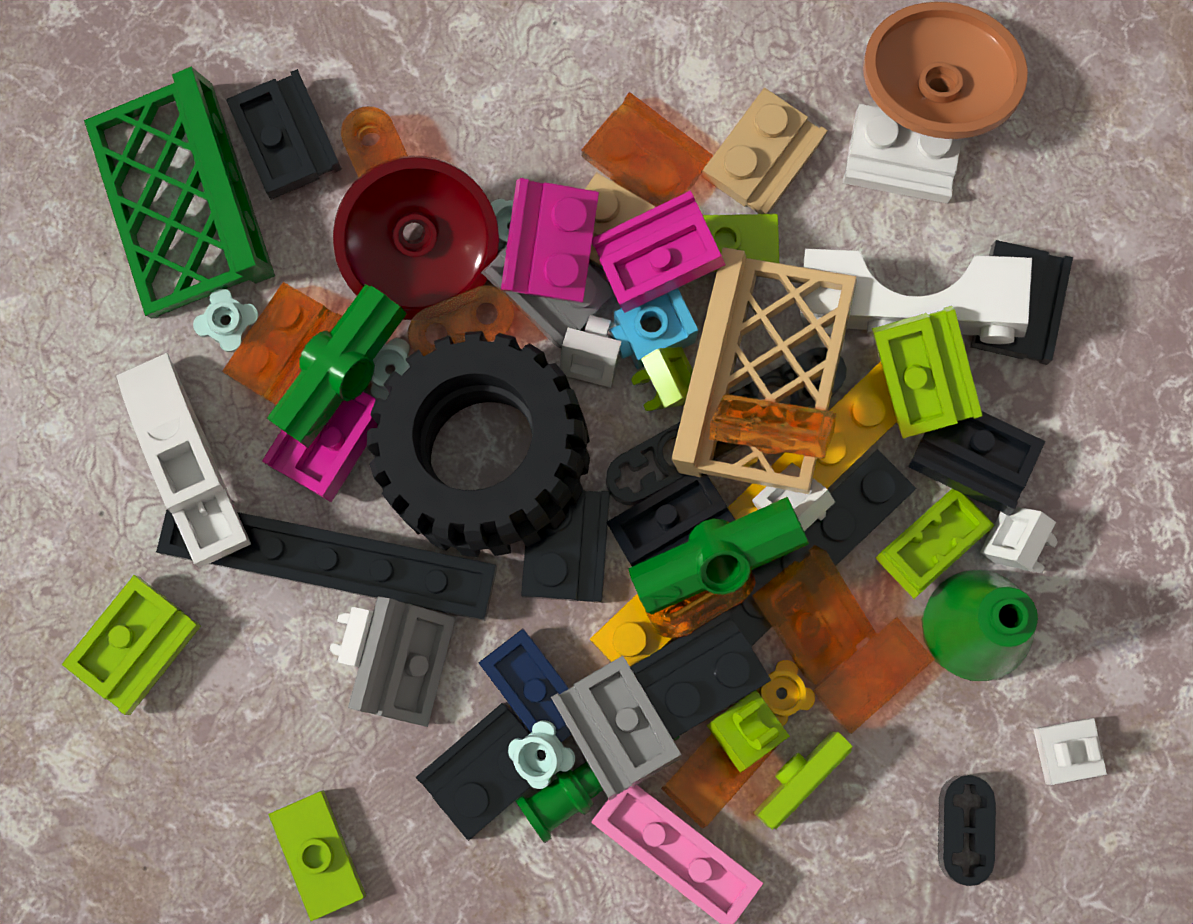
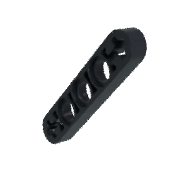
(636, 461)

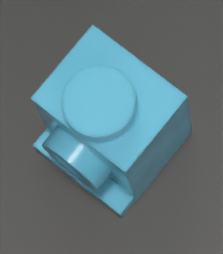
(676, 330)

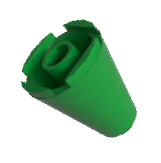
(979, 625)

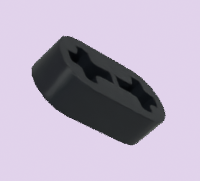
(980, 829)

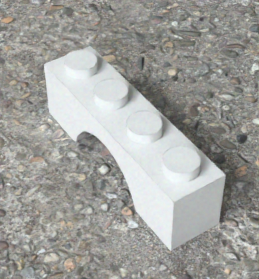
(987, 298)

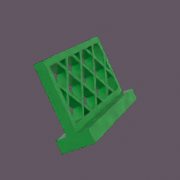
(216, 170)

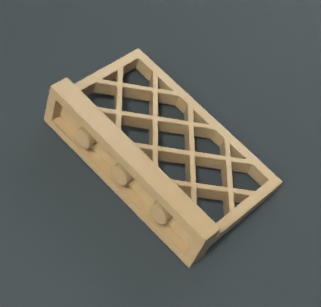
(720, 348)

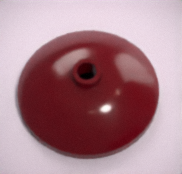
(447, 258)

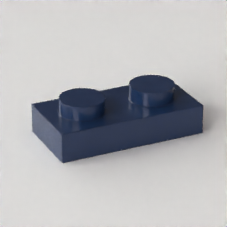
(527, 681)

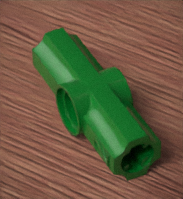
(337, 365)
(739, 548)

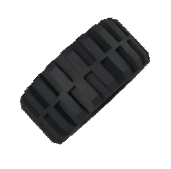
(442, 386)

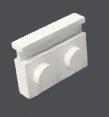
(898, 159)

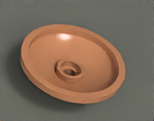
(948, 51)

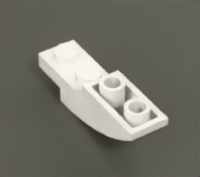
(181, 460)

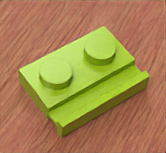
(927, 372)
(131, 645)

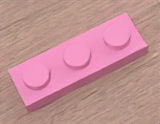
(678, 854)

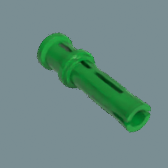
(561, 799)

